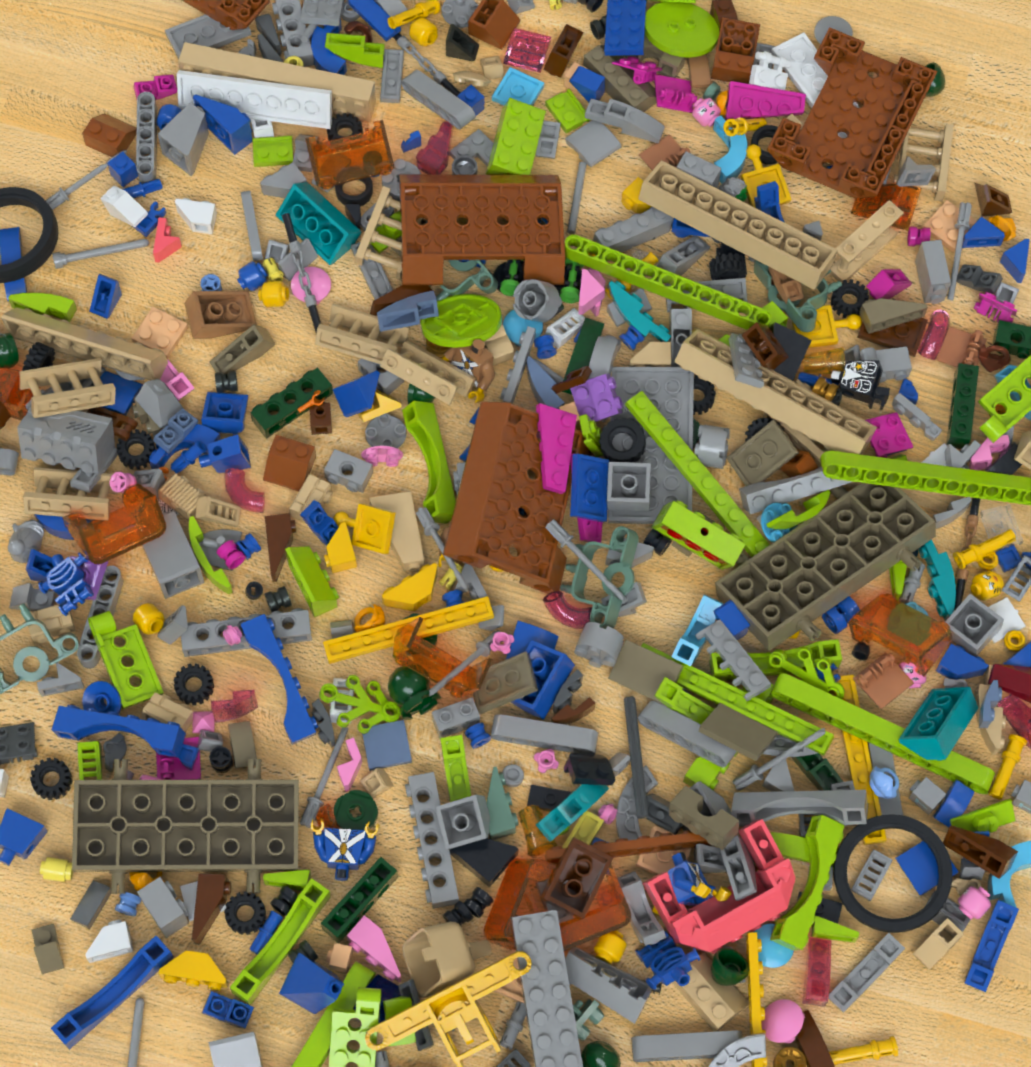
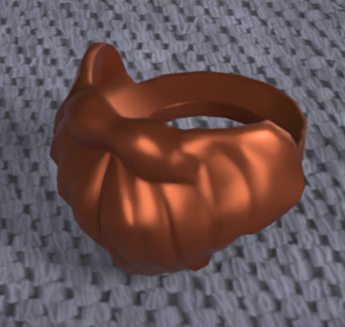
(359, 27)
(993, 361)

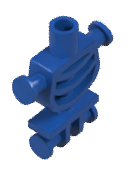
(67, 581)
(667, 962)

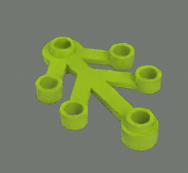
(809, 676)
(362, 703)

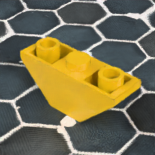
(413, 591)
(193, 969)

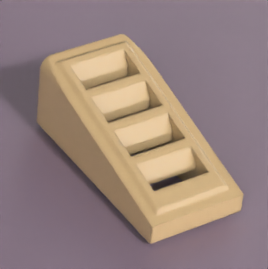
(205, 509)

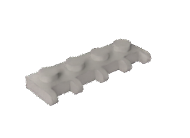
(732, 287)
(744, 362)
(735, 658)

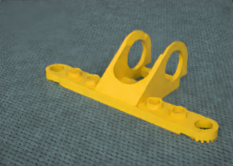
(452, 1009)

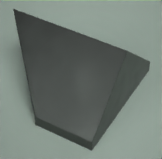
(460, 45)

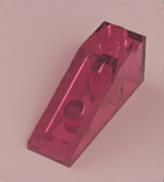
(1018, 716)

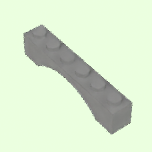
(761, 494)
(845, 806)

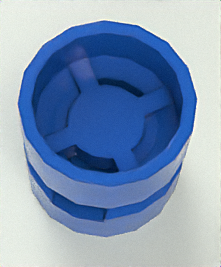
(838, 616)

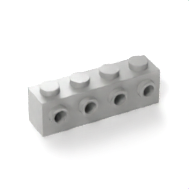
(635, 230)

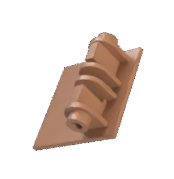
(665, 150)
(961, 347)
(883, 680)

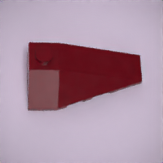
(1013, 680)

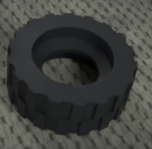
(622, 426)

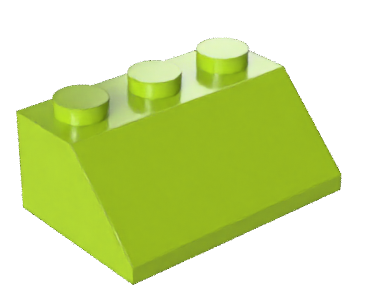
(311, 579)

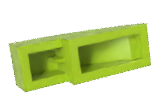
(356, 49)
(45, 304)

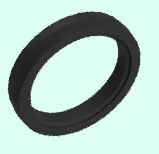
(47, 242)
(887, 924)

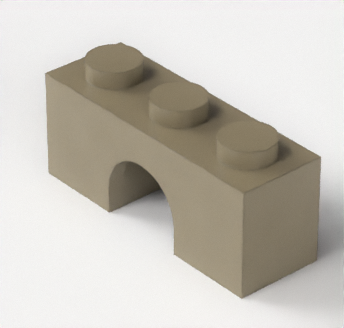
(670, 64)
(716, 829)

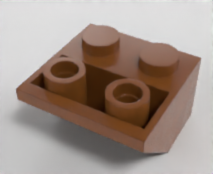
(493, 22)

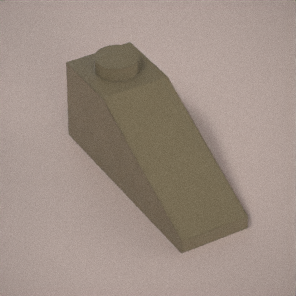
(887, 313)
(243, 350)

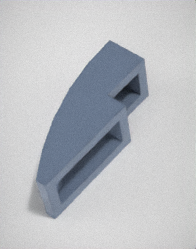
(408, 311)
(542, 385)

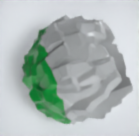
(735, 188)

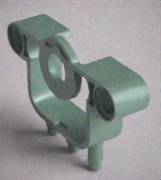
(477, 279)
(804, 316)
(628, 551)
(33, 650)

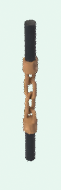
(962, 575)

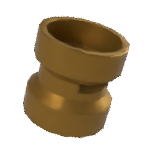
(825, 389)

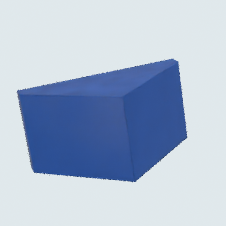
(588, 83)
(983, 235)
(1015, 260)
(105, 296)
(38, 566)
(732, 619)

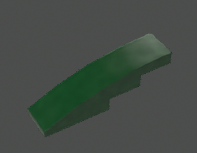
(584, 346)
(818, 771)

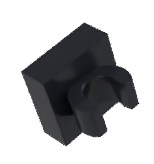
(881, 397)

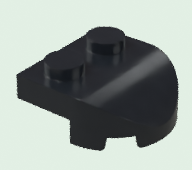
(589, 769)

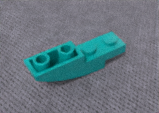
(629, 309)
(942, 585)
(570, 809)

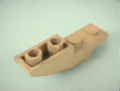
(992, 734)

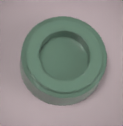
(712, 91)

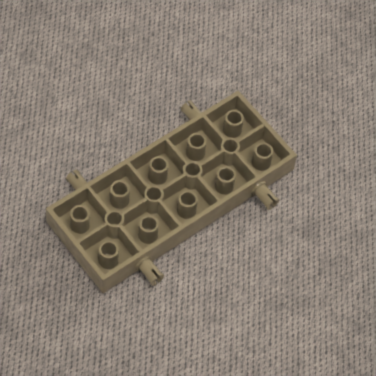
(826, 560)
(185, 825)

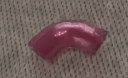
(935, 334)
(241, 494)
(566, 613)

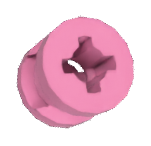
(119, 478)

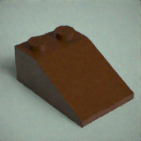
(576, 878)

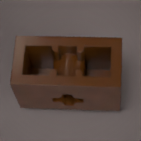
(765, 346)

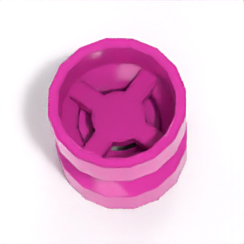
(916, 236)
(231, 555)

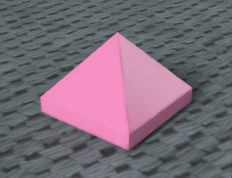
(203, 721)

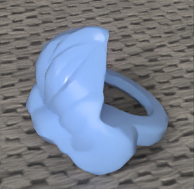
(882, 783)

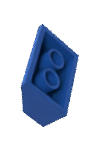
(551, 672)

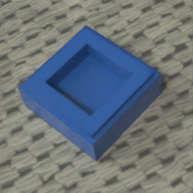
(1008, 558)

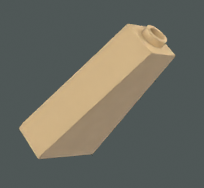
(405, 533)

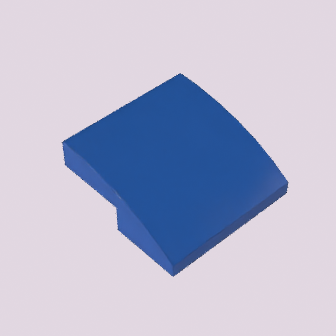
(124, 392)
(525, 633)
(921, 867)

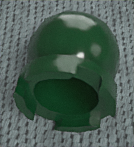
(411, 692)

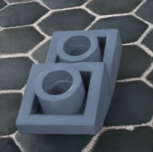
(175, 432)
(988, 704)

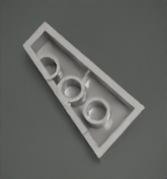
(607, 984)

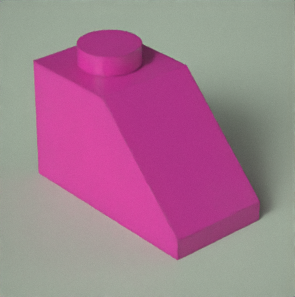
(888, 284)

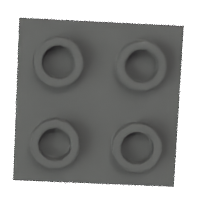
(17, 742)

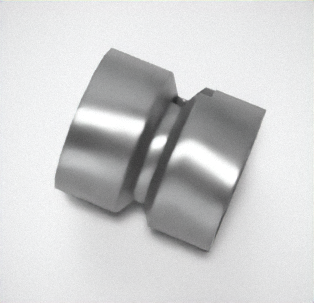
(464, 166)

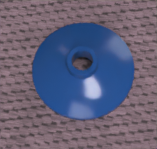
(95, 695)

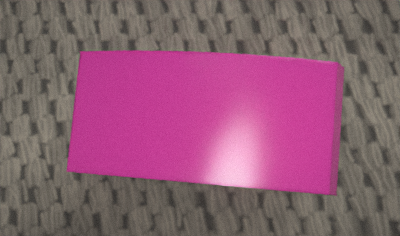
(160, 87)

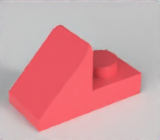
(164, 242)

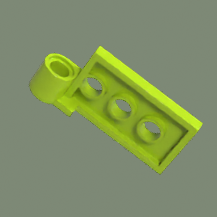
(1000, 394)
(104, 633)
(368, 1013)

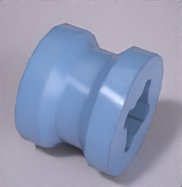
(210, 281)
(128, 904)

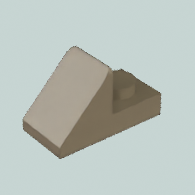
(47, 949)

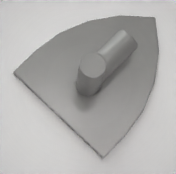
(213, 540)

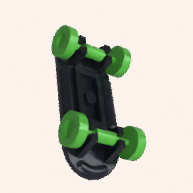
(511, 275)

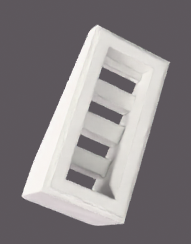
(262, 128)
(559, 336)
(335, 710)

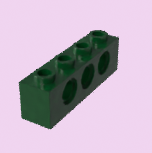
(1006, 332)
(962, 405)
(270, 424)
(359, 900)

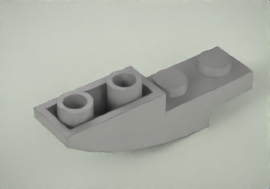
(624, 116)

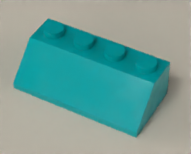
(319, 222)
(939, 722)

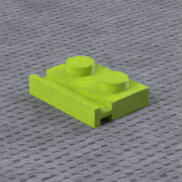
(567, 111)
(272, 151)
(591, 434)

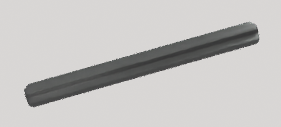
(635, 757)

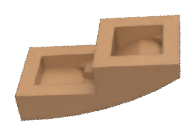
(699, 72)
(786, 286)

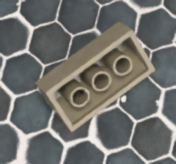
(619, 80)

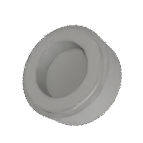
(513, 775)

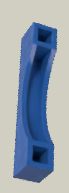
(261, 638)
(77, 724)
(88, 1015)

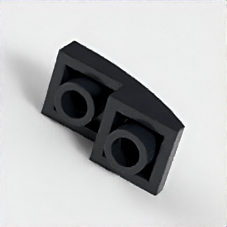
(1005, 463)

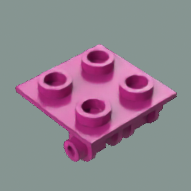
(642, 71)
(674, 93)
(990, 300)
(889, 435)
(172, 769)

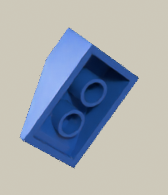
(226, 123)

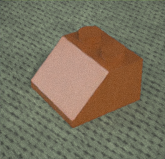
(108, 134)
(289, 462)

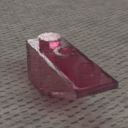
(435, 155)
(817, 972)

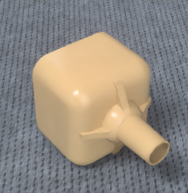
(441, 957)

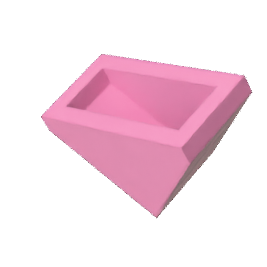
(590, 292)

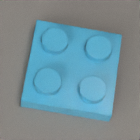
(518, 87)

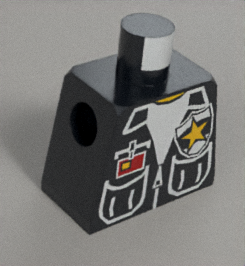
(859, 379)

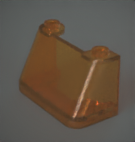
(350, 157)
(127, 527)
(902, 631)

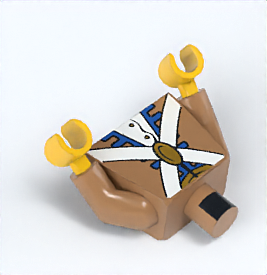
(475, 361)

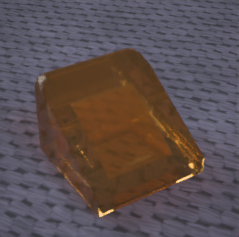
(327, 815)

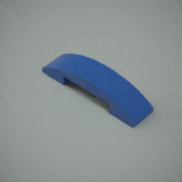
(11, 251)
(990, 945)

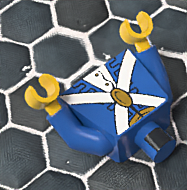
(344, 847)
(690, 884)

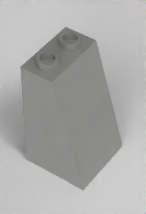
(173, 559)

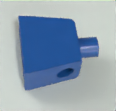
(226, 454)
(18, 836)

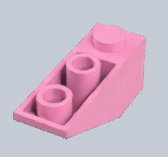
(371, 941)

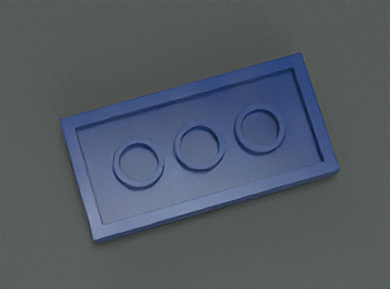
(625, 27)

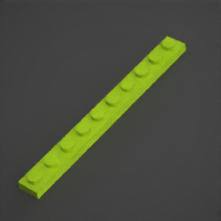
(696, 473)
(756, 709)

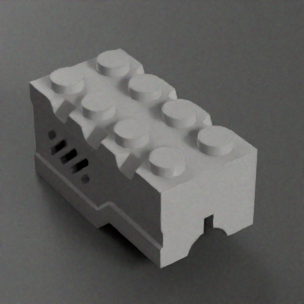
(67, 438)

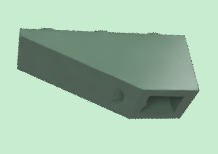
(501, 819)

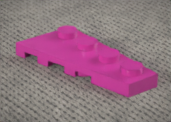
(556, 444)

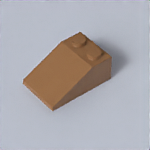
(219, 313)

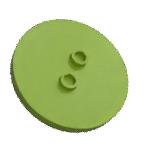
(681, 29)
(462, 321)

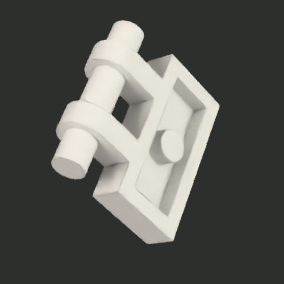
(767, 77)

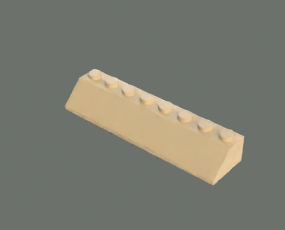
(85, 343)

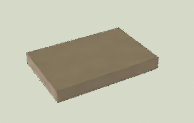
(762, 454)
(643, 669)
(506, 683)
(738, 731)

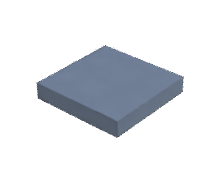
(387, 745)

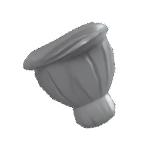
(25, 537)

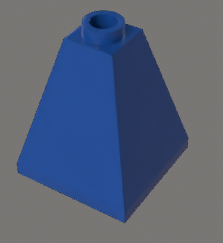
(311, 985)

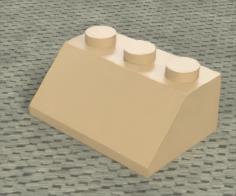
(712, 1001)

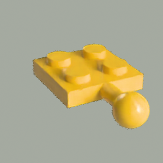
(763, 176)
(825, 328)
(371, 527)

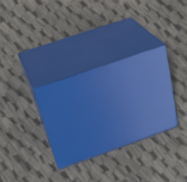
(357, 394)

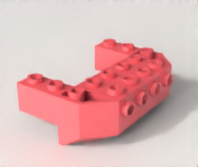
(716, 922)

